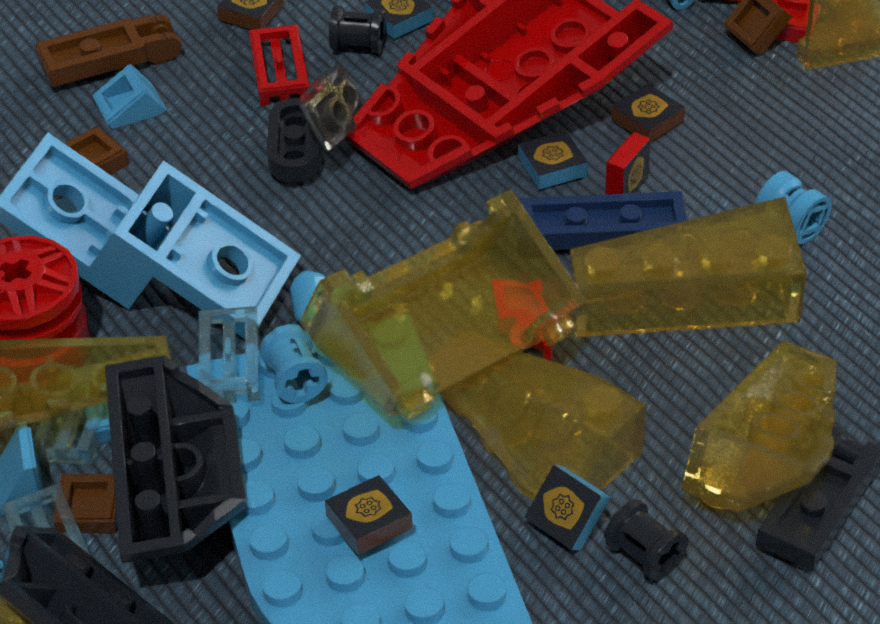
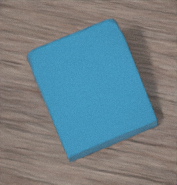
(128, 99)
(19, 467)

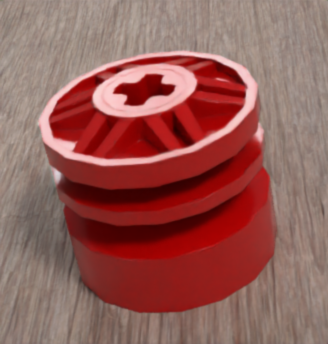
(40, 291)

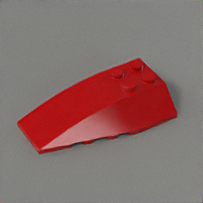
(493, 75)

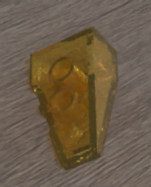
(63, 373)
(550, 415)
(766, 432)

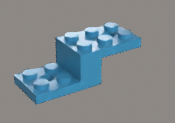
(163, 233)

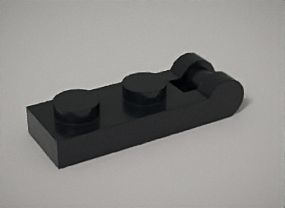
(811, 515)

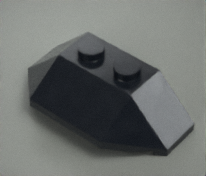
(170, 458)
(58, 582)

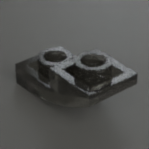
(330, 106)

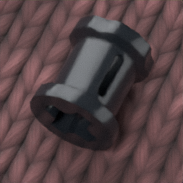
(357, 29)
(646, 540)

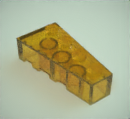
(694, 274)

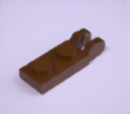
(107, 49)

